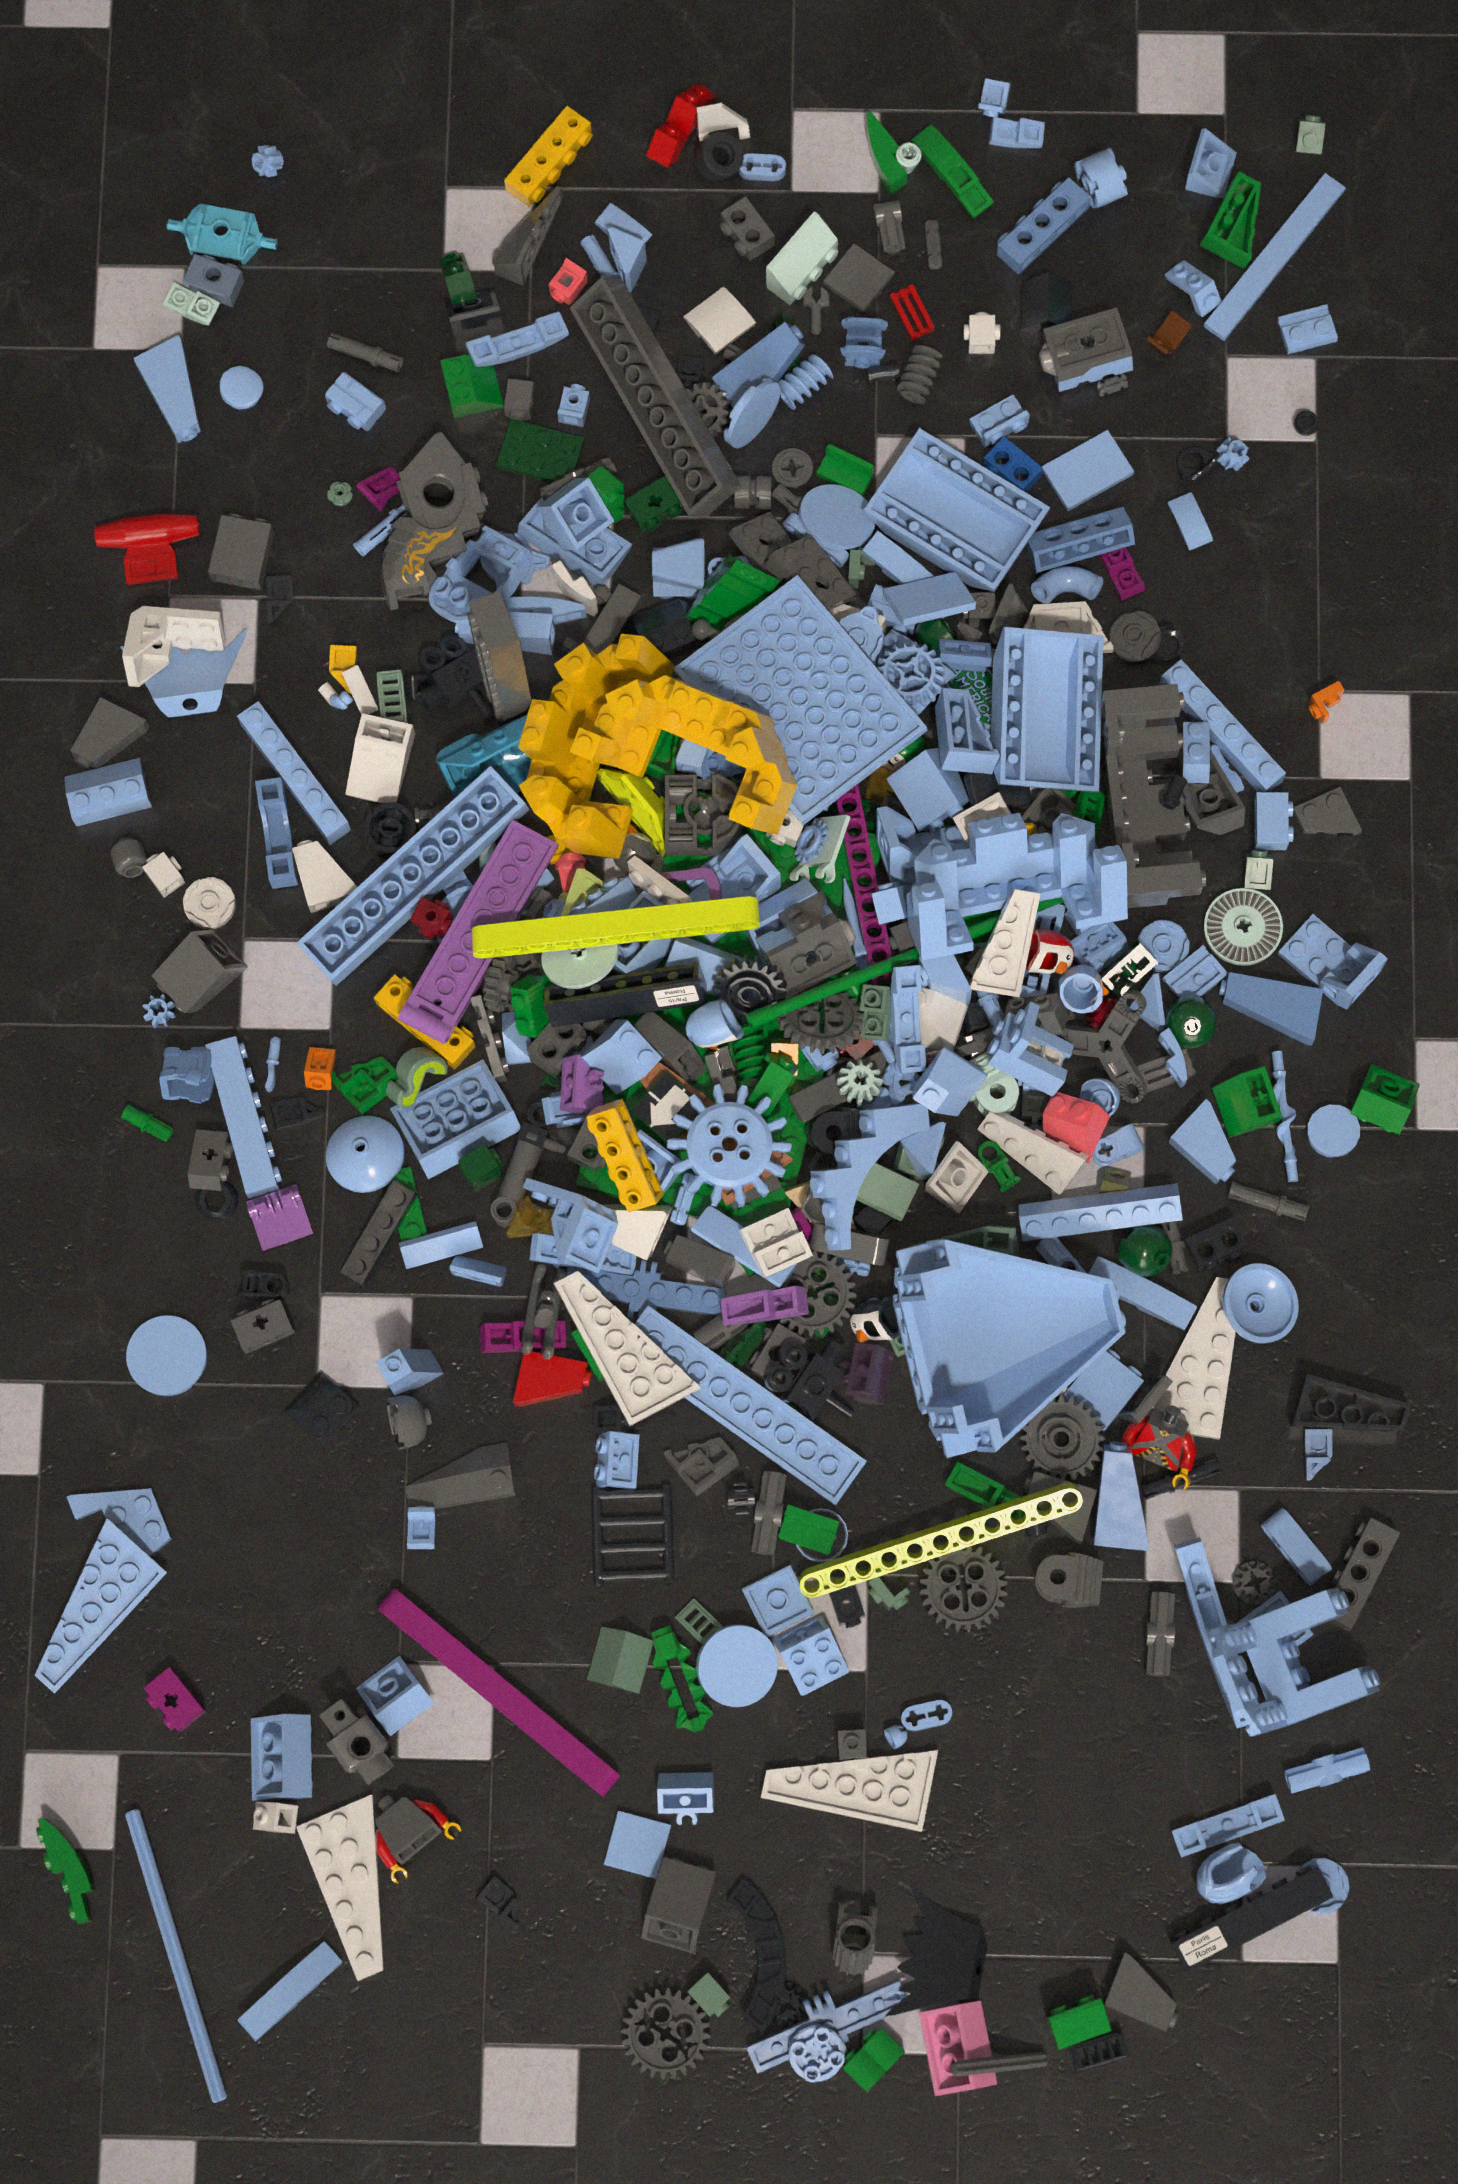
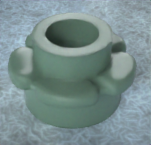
(340, 500)

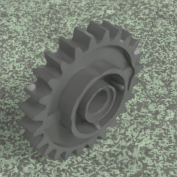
(1082, 1432)

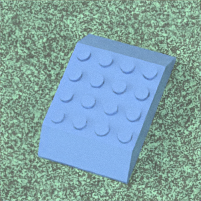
(955, 512)
(1047, 709)

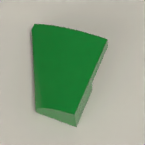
(365, 1083)

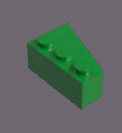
(1233, 224)
(664, 756)

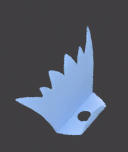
(194, 677)

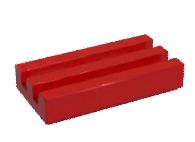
(904, 295)

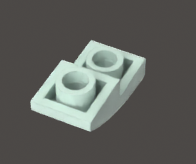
(190, 304)

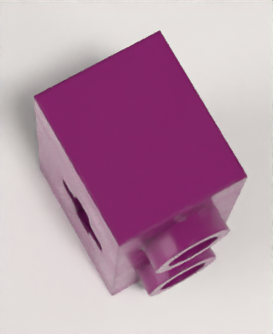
(188, 1707)

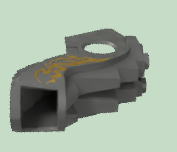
(430, 532)

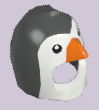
(635, 845)

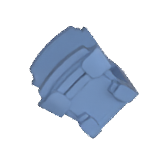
(867, 332)
(187, 1074)

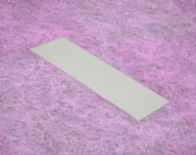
(360, 690)

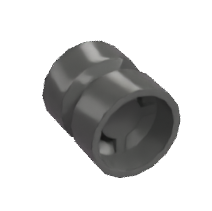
(753, 492)

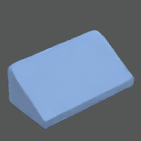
(478, 1270)

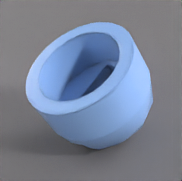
(895, 1736)

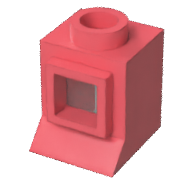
(568, 282)

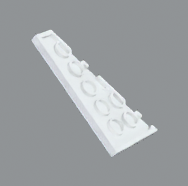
(629, 1361)
(1202, 1368)
(870, 1789)
(346, 1867)

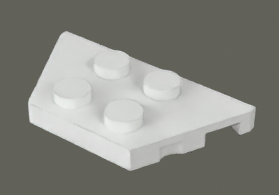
(1066, 617)

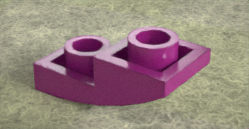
(1122, 573)

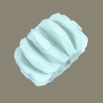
(858, 1091)

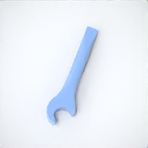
(858, 946)

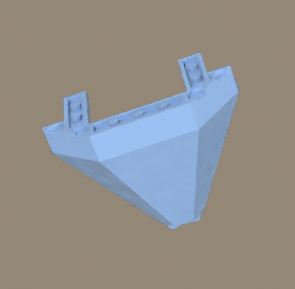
(995, 1337)

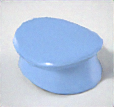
(241, 387)

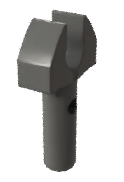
(816, 308)

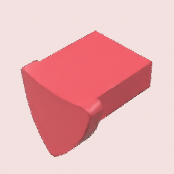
(567, 867)

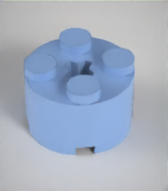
(1101, 178)

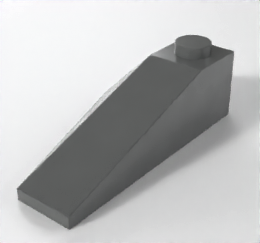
(522, 247)
(1213, 804)
(470, 1479)

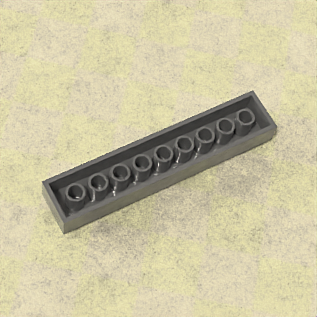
(655, 397)
(499, 658)

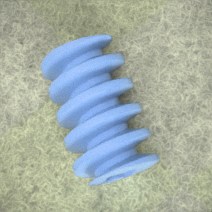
(803, 379)

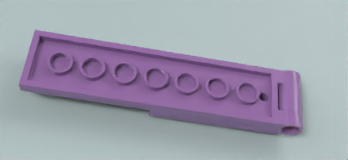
(496, 898)

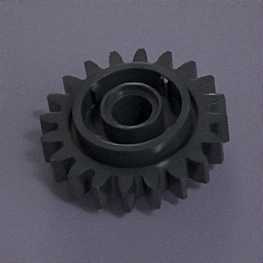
(736, 979)

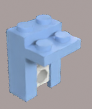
(1029, 1051)

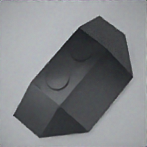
(667, 629)

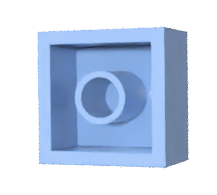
(575, 514)

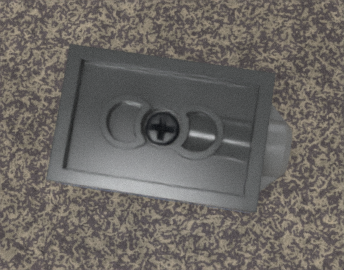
(1086, 349)
(813, 959)

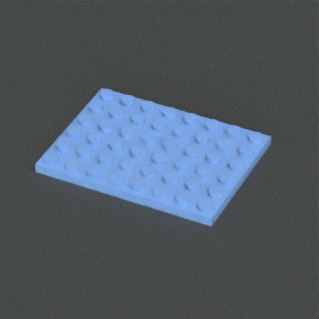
(818, 687)

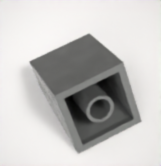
(198, 970)
(678, 1904)

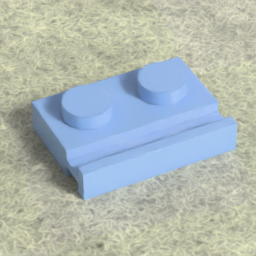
(1307, 329)
(1195, 974)

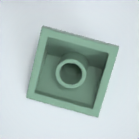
(887, 1191)
(620, 1659)

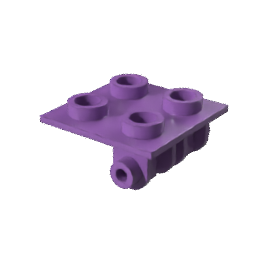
(279, 1217)

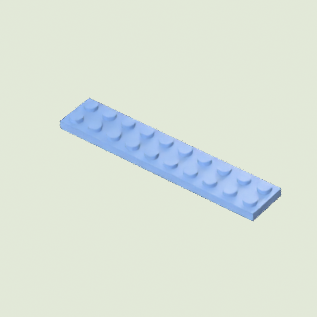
(756, 1413)

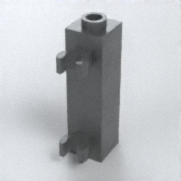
(611, 621)

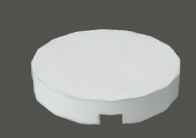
(209, 903)

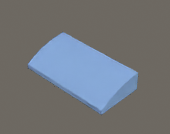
(593, 560)

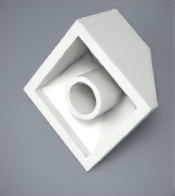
(939, 1019)

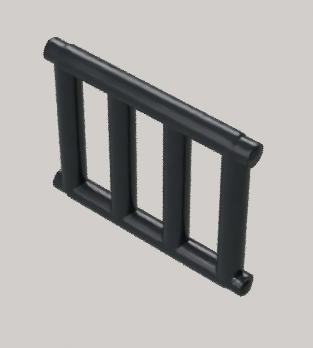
(600, 1522)

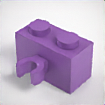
(580, 1086)

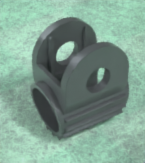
(1081, 1578)
(854, 1961)

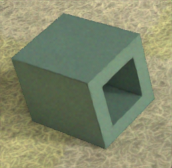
(710, 1996)

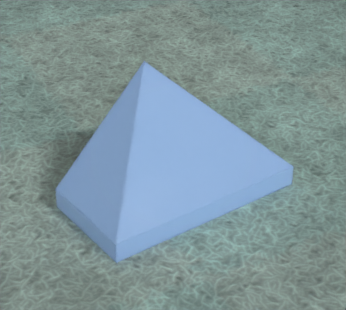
(1154, 1009)
(514, 1044)
(924, 1147)

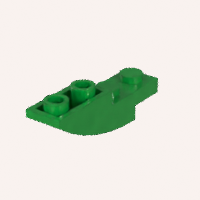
(953, 170)
(65, 1858)

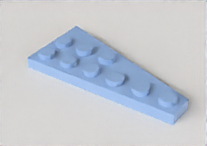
(108, 1589)

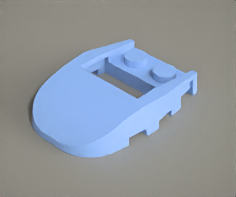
(453, 592)

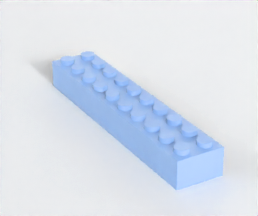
(413, 872)

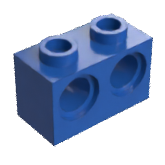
(1017, 464)

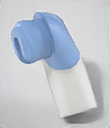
(335, 700)

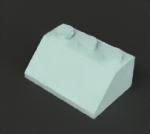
(801, 259)

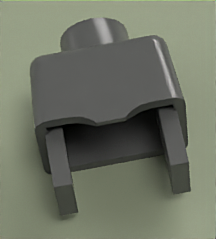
(346, 1734)

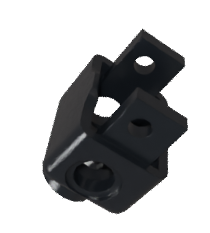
(982, 786)

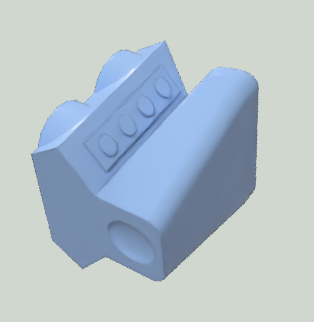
(679, 569)

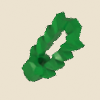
(667, 1648)

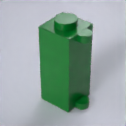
(773, 1082)

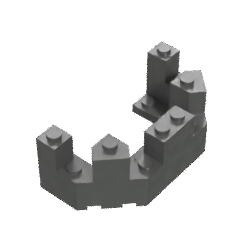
(1140, 729)

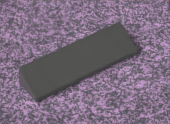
(825, 1093)

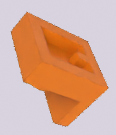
(1327, 697)
(319, 1068)

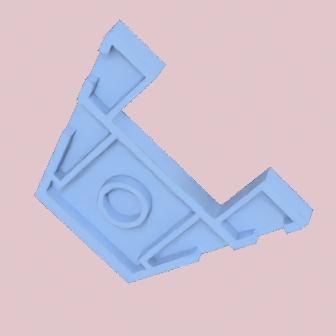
(131, 1511)

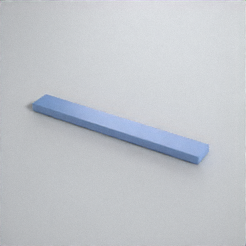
(1274, 257)

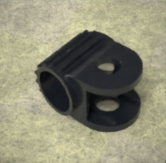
(845, 1126)

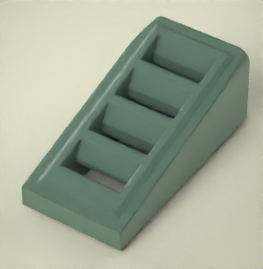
(392, 676)
(688, 1625)

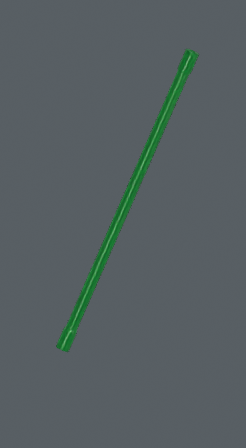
(770, 1012)

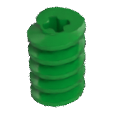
(749, 1054)

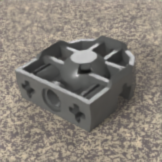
(682, 837)

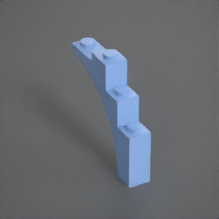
(854, 1159)

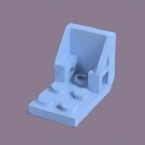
(901, 845)
(742, 874)
(1331, 962)
(579, 1225)

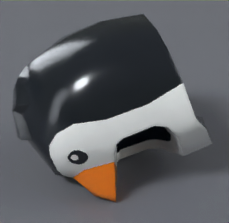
(875, 1319)

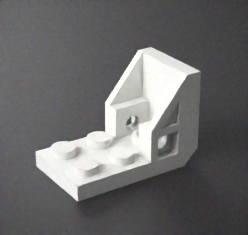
(167, 629)

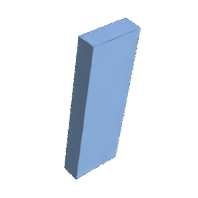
(441, 1245)

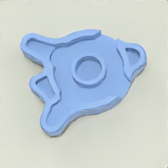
(501, 574)
(865, 631)

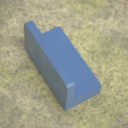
(964, 655)

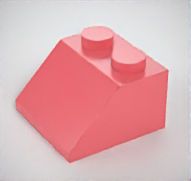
(1074, 1122)

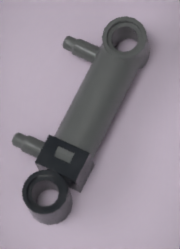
(531, 1143)

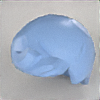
(1101, 1092)

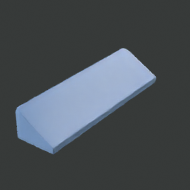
(725, 1235)

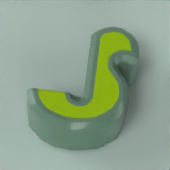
(411, 1073)

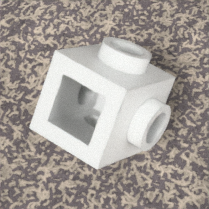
(789, 832)

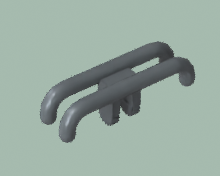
(542, 1312)

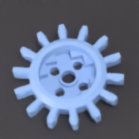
(732, 1170)

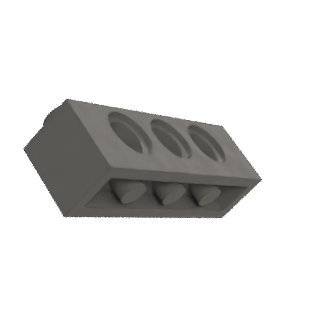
(1384, 1540)

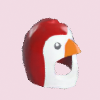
(1049, 952)

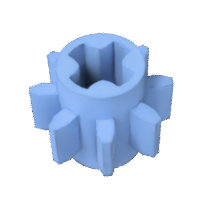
(267, 161)
(1232, 454)
(156, 1004)

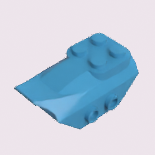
(473, 754)

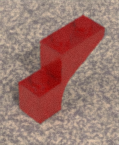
(680, 123)

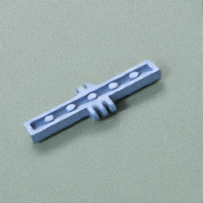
(649, 1290)
(841, 2018)

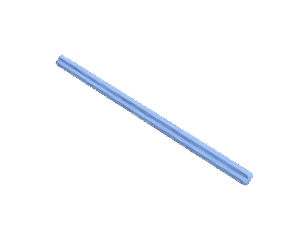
(176, 1956)

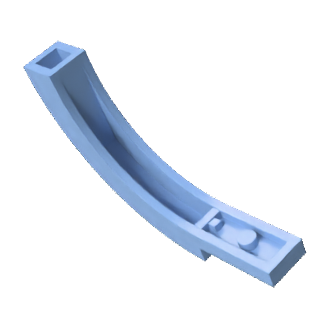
(1204, 1603)

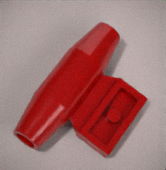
(148, 544)

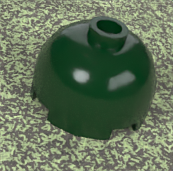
(933, 630)
(1187, 1011)
(1146, 1250)

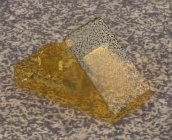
(529, 1221)

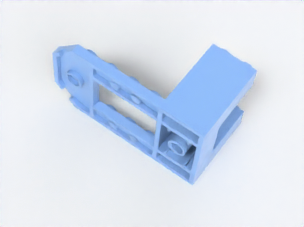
(1278, 1665)

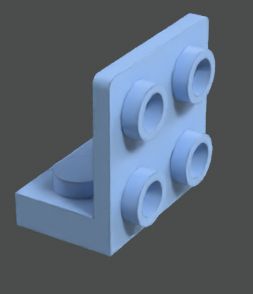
(811, 1655)

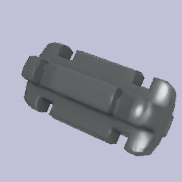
(1112, 384)

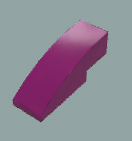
(508, 1337)

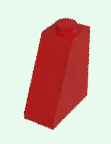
(549, 1379)

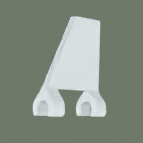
(720, 117)

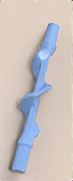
(1288, 1115)

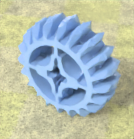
(917, 656)

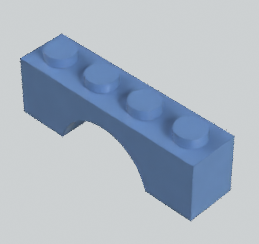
(277, 833)

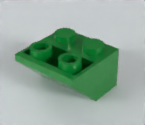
(1247, 1102)
(1078, 2023)

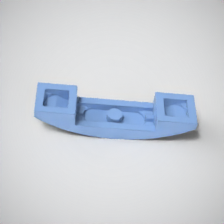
(518, 343)
(905, 1019)
(1228, 1825)

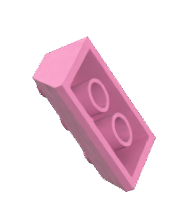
(952, 2036)

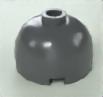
(407, 1420)

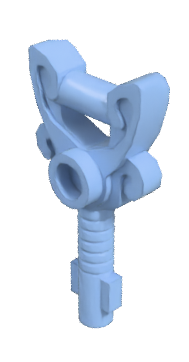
(893, 1076)

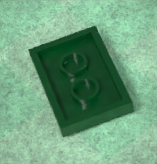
(539, 451)

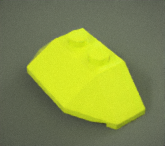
(639, 795)

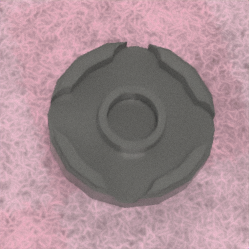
(1135, 636)

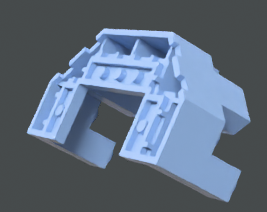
(1005, 858)

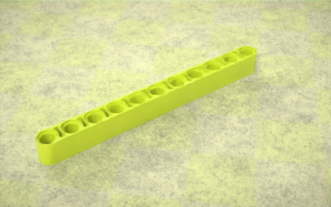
(615, 927)
(950, 1530)

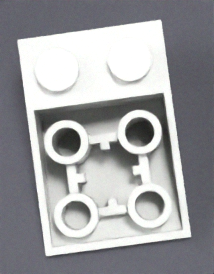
(379, 759)

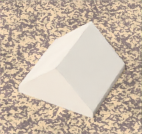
(956, 1178)

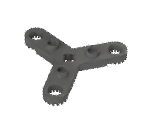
(1115, 1058)

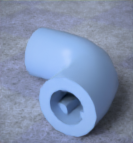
(1066, 580)

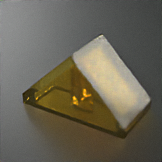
(878, 786)

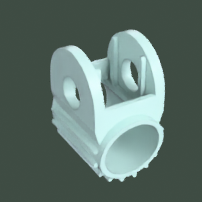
(995, 1081)

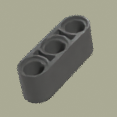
(864, 1245)

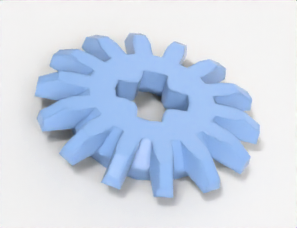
(815, 832)

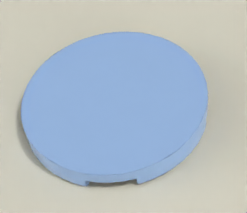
(752, 413)
(836, 517)
(166, 1355)
(737, 1665)

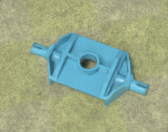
(238, 243)

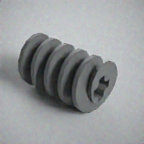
(917, 374)

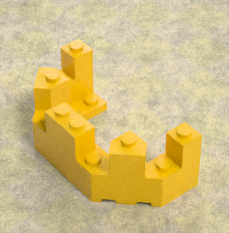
(639, 711)
(561, 781)

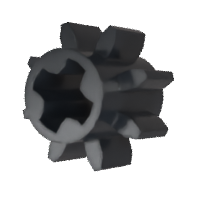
(740, 1497)

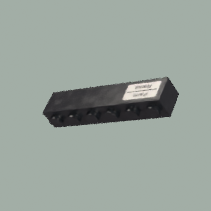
(627, 995)
(1252, 1919)

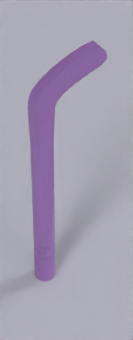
(695, 874)

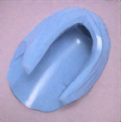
(1229, 1874)

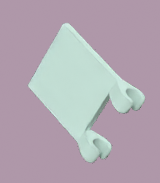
(826, 859)

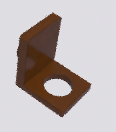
(1170, 333)

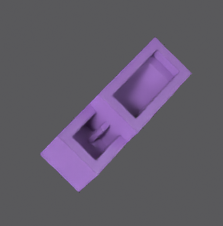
(764, 1305)

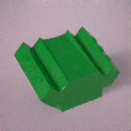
(730, 593)

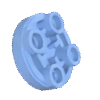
(816, 2052)

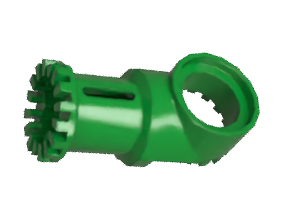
(998, 1167)

